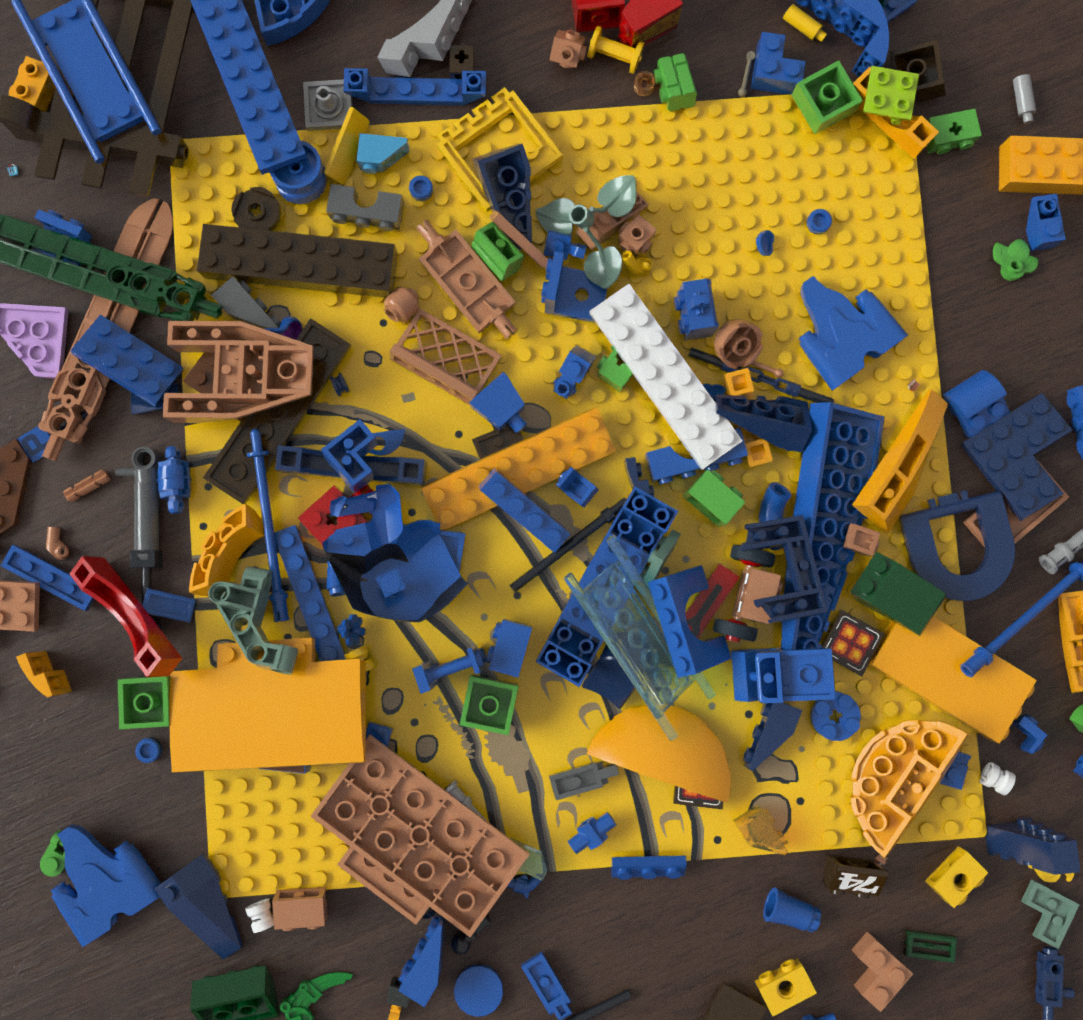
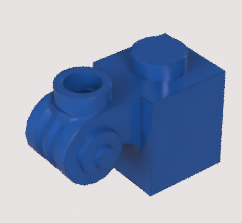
(573, 370)

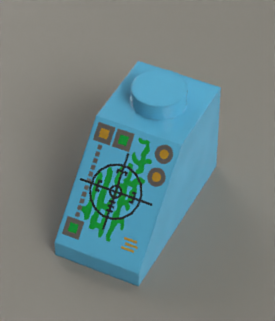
(380, 152)

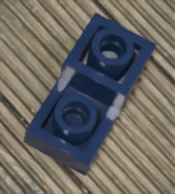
(633, 472)

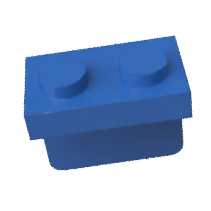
(54, 222)

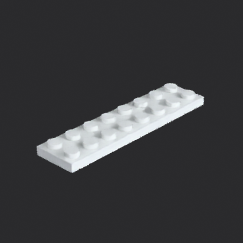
(665, 376)

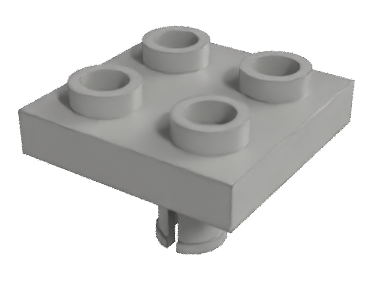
(325, 104)

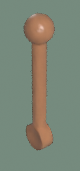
(777, 372)

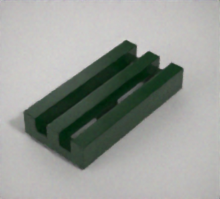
(909, 942)

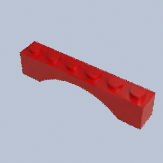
(151, 647)

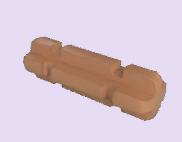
(86, 485)

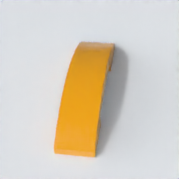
(758, 449)

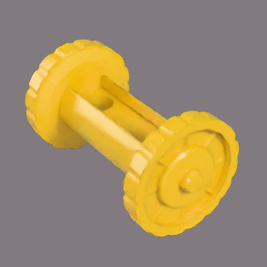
(615, 49)

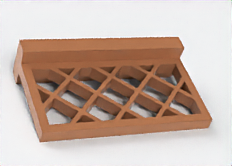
(434, 374)

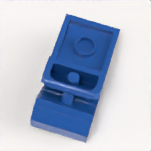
(783, 675)

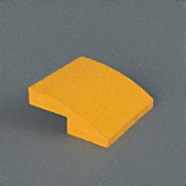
(41, 674)

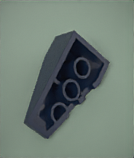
(506, 183)

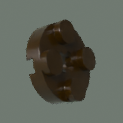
(251, 200)

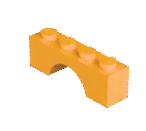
(909, 135)

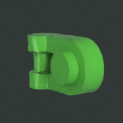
(53, 859)

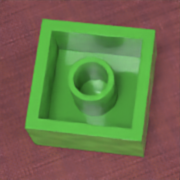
(826, 97)
(714, 498)
(143, 702)
(489, 704)

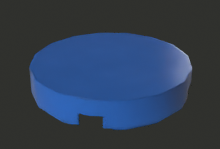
(478, 990)

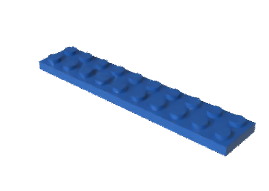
(250, 83)

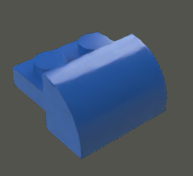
(977, 402)

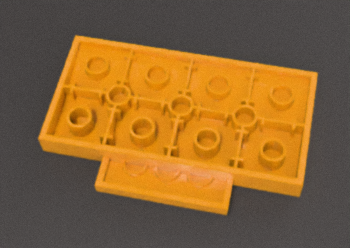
(267, 718)

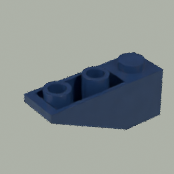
(775, 728)

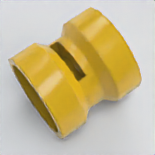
(361, 653)

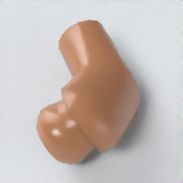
(54, 545)

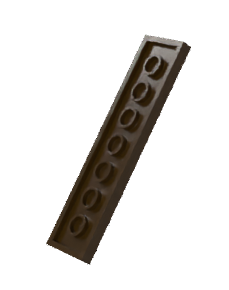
(232, 468)

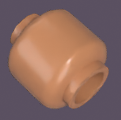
(401, 304)

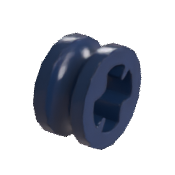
(339, 384)

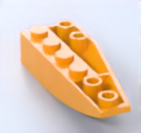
(902, 466)

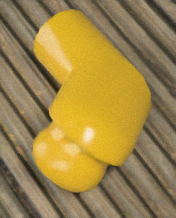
(637, 264)

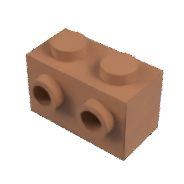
(300, 908)

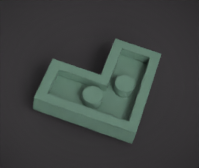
(660, 556)
(1056, 913)

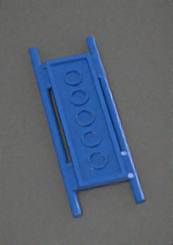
(88, 70)

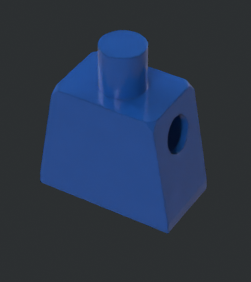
(500, 404)

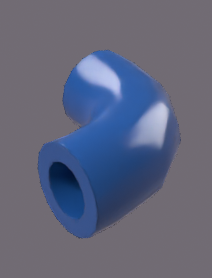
(773, 504)

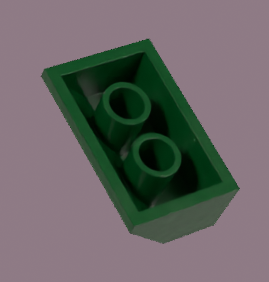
(235, 996)

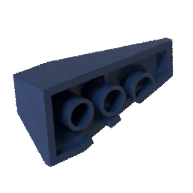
(778, 421)
(198, 902)

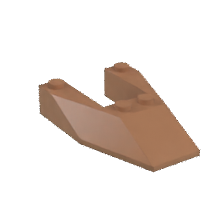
(250, 370)

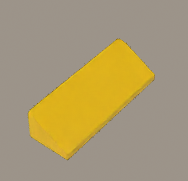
(346, 147)

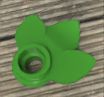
(1014, 259)

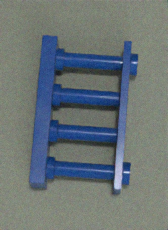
(429, 673)

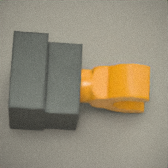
(396, 999)

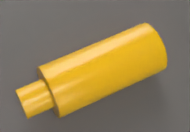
(804, 23)

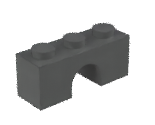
(384, 213)

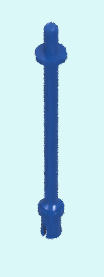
(278, 595)
(984, 655)

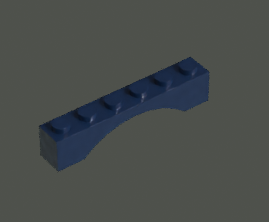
(385, 469)

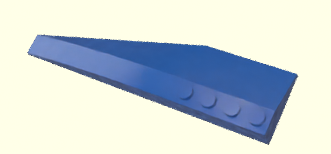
(832, 474)

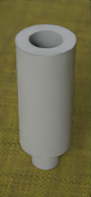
(1024, 97)

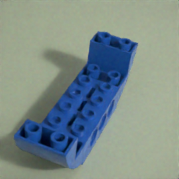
(862, 22)
(574, 636)

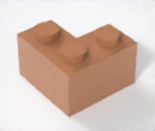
(885, 972)

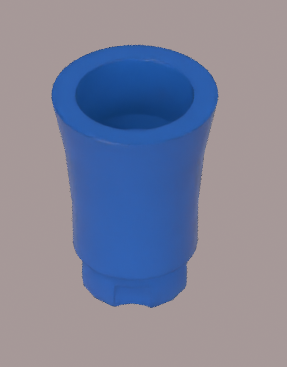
(790, 911)

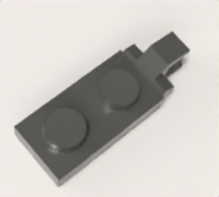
(581, 779)

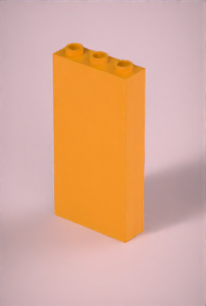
(932, 671)

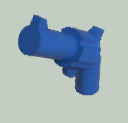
(523, 887)

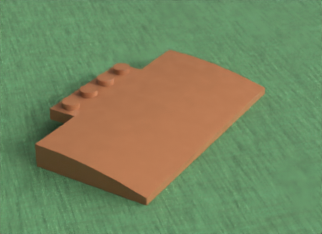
(417, 841)

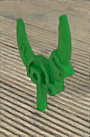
(310, 991)

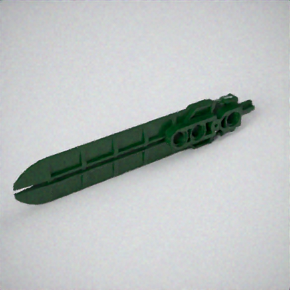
(150, 300)

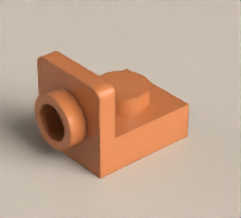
(862, 540)

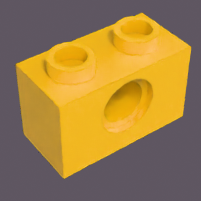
(943, 877)
(796, 992)

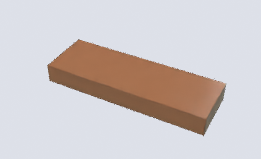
(519, 239)

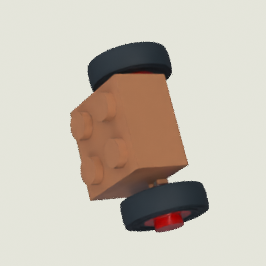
(753, 585)

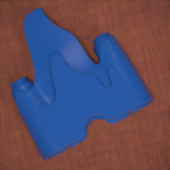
(844, 333)
(103, 884)

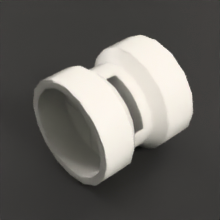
(994, 777)
(260, 915)

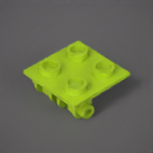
(891, 93)

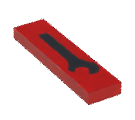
(709, 600)

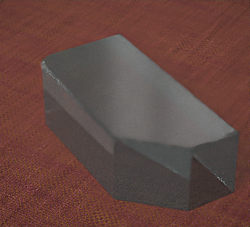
(535, 863)

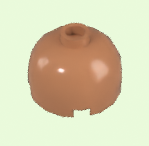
(738, 343)

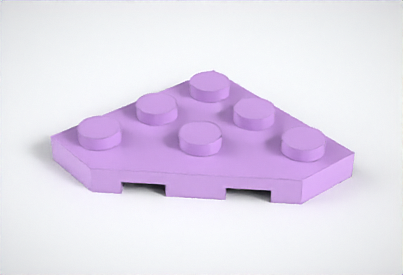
(36, 336)

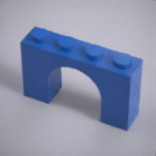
(670, 599)

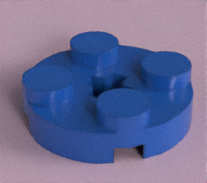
(848, 722)

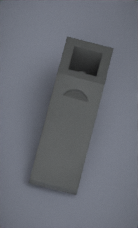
(240, 305)

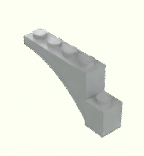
(425, 39)

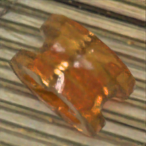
(638, 79)

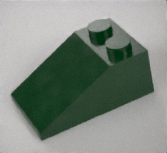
(897, 593)

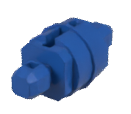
(174, 479)

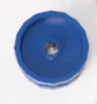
(301, 180)

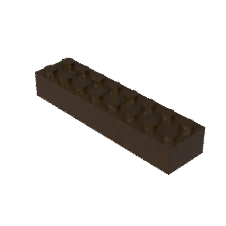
(297, 260)

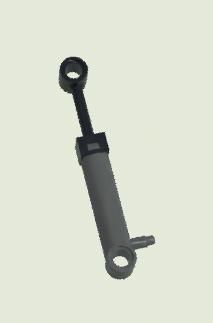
(146, 516)

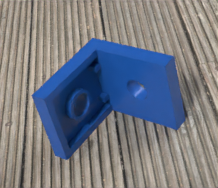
(561, 289)

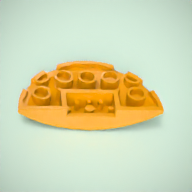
(689, 762)
(899, 776)

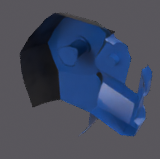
(404, 565)

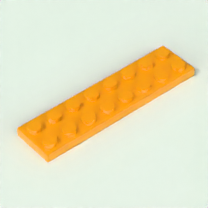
(523, 463)

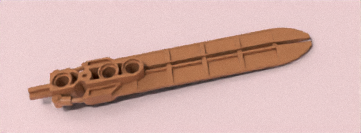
(91, 394)

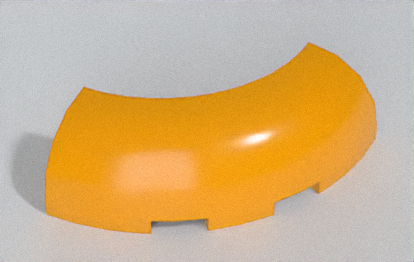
(224, 549)

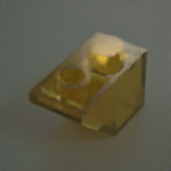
(758, 831)

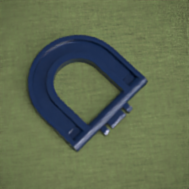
(996, 537)

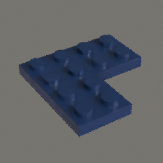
(1007, 454)

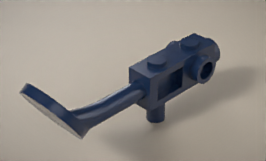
(1049, 981)

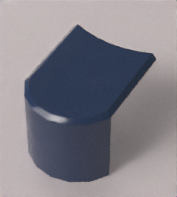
(609, 679)

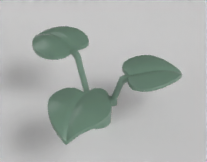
(559, 215)

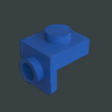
(576, 487)
(1034, 734)

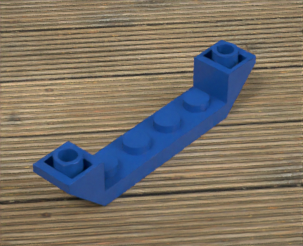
(414, 90)

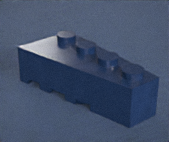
(1033, 845)

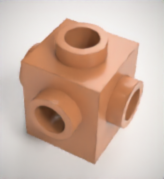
(568, 48)
(636, 236)

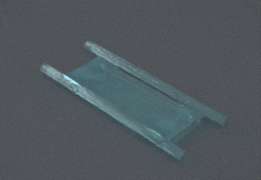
(634, 634)

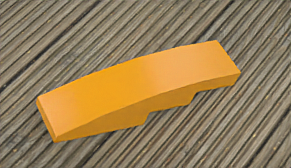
(1072, 636)

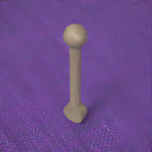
(749, 57)

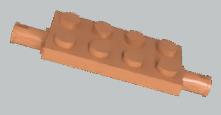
(466, 280)

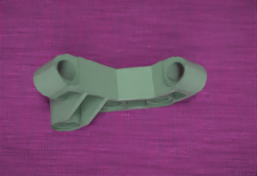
(248, 604)

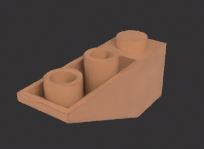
(607, 225)

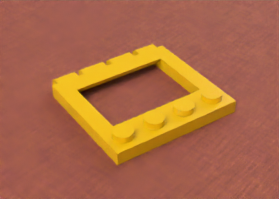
(485, 117)

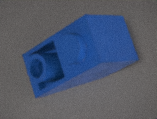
(1044, 223)

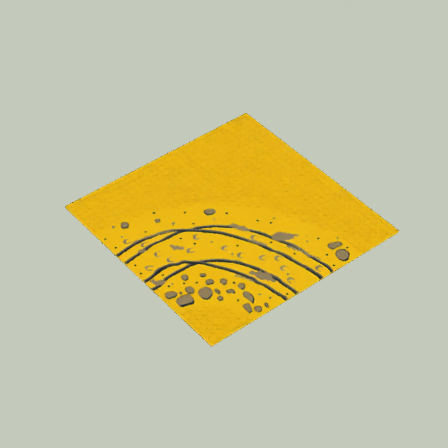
(710, 187)

